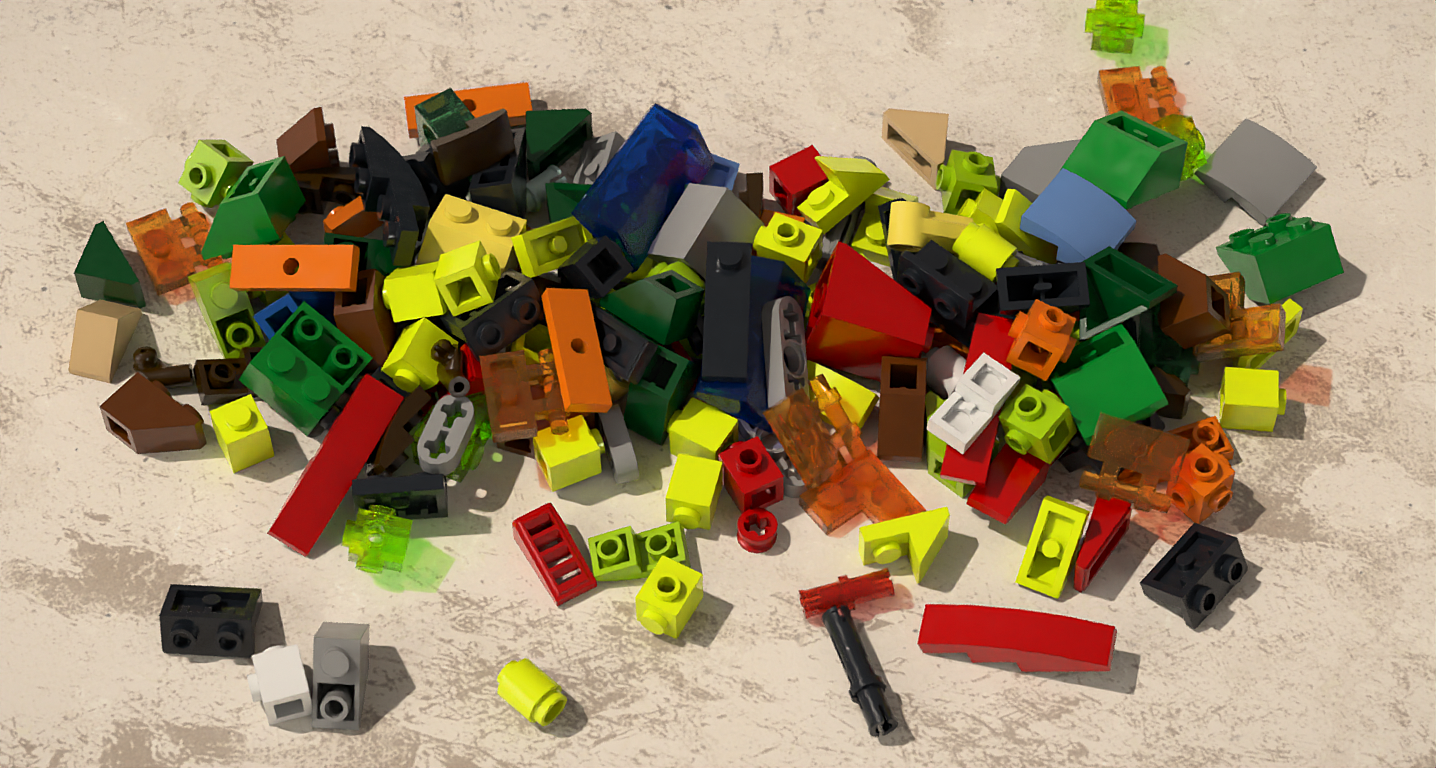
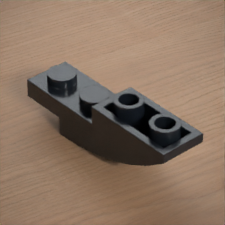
(392, 191)

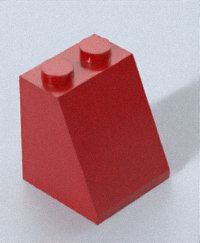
(863, 316)

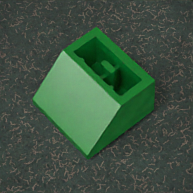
(1128, 159)
(255, 209)
(1282, 257)
(305, 368)
(1108, 378)

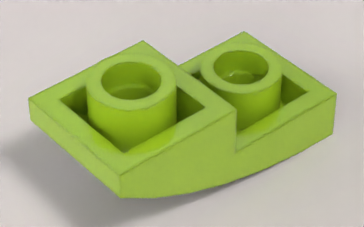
(632, 556)

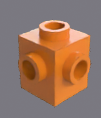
(1041, 339)
(1202, 484)

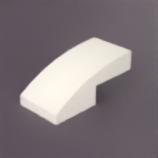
(973, 403)

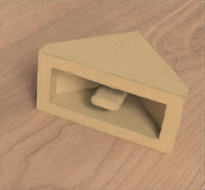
(917, 139)
(101, 339)

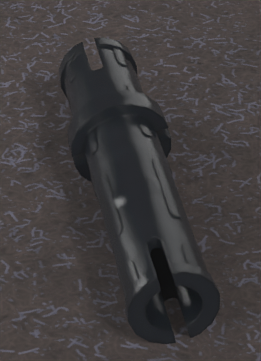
(866, 687)

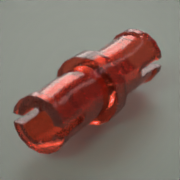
(846, 592)

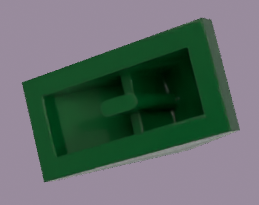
(555, 137)
(105, 272)

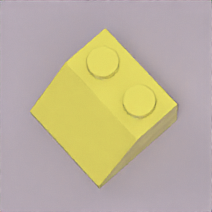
(465, 222)

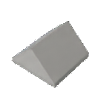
(703, 216)

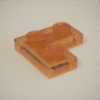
(1252, 329)
(857, 488)

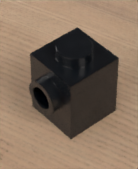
(596, 267)

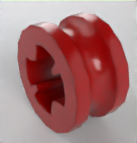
(749, 539)

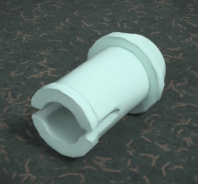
(536, 187)

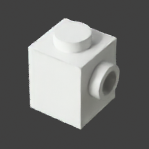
(280, 684)

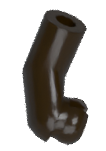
(450, 367)
(154, 369)

